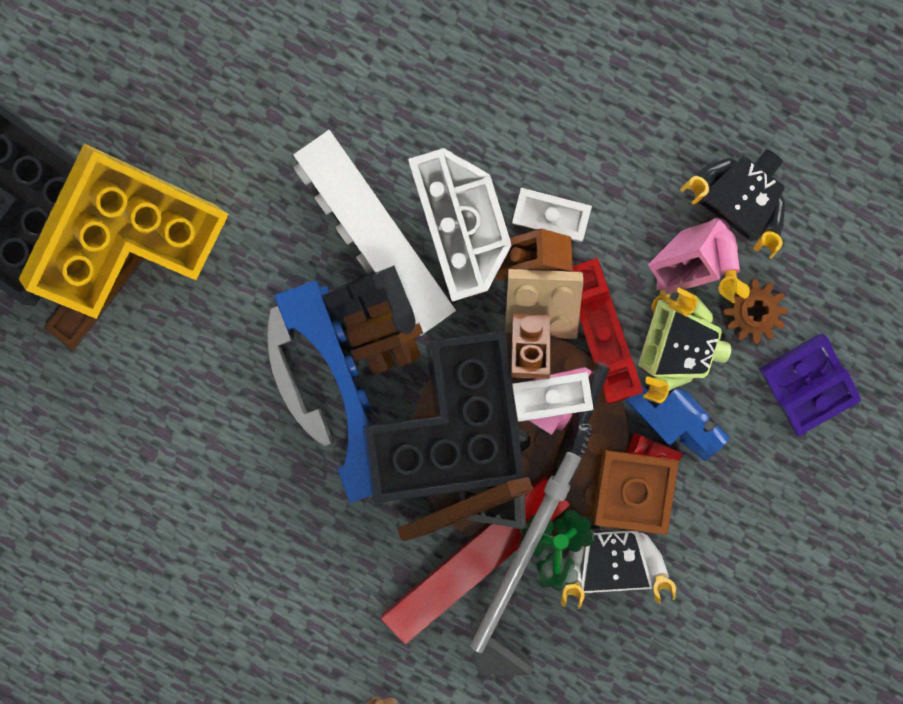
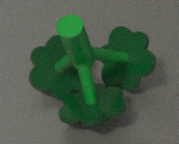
(571, 532)

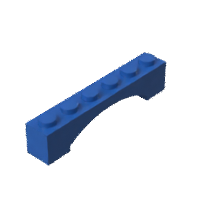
(307, 312)

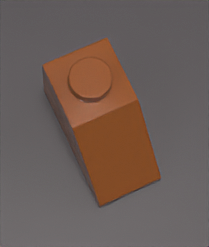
(537, 251)

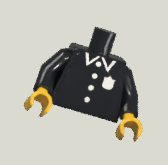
(744, 197)

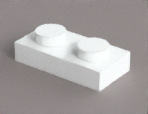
(552, 213)
(552, 396)

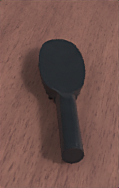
(579, 428)

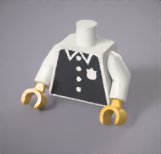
(618, 562)

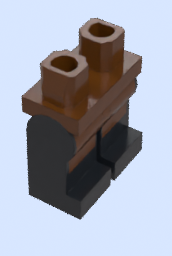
(377, 319)

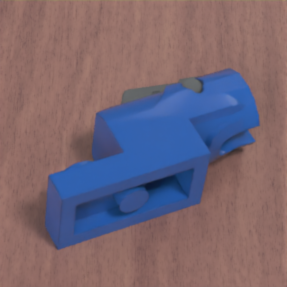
(683, 417)

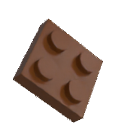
(635, 492)

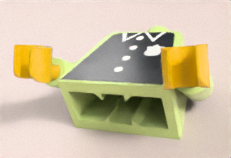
(680, 345)

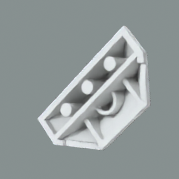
(461, 220)

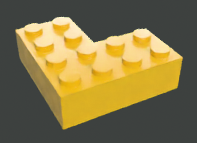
(103, 217)

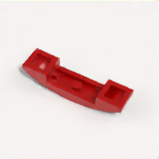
(606, 335)

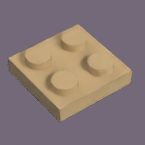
(546, 294)

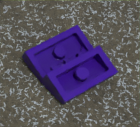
(810, 384)

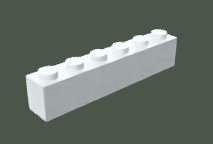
(370, 226)

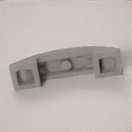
(312, 422)

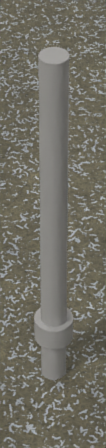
(556, 491)

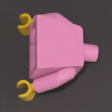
(697, 258)

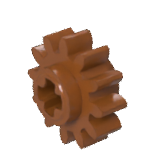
(762, 323)

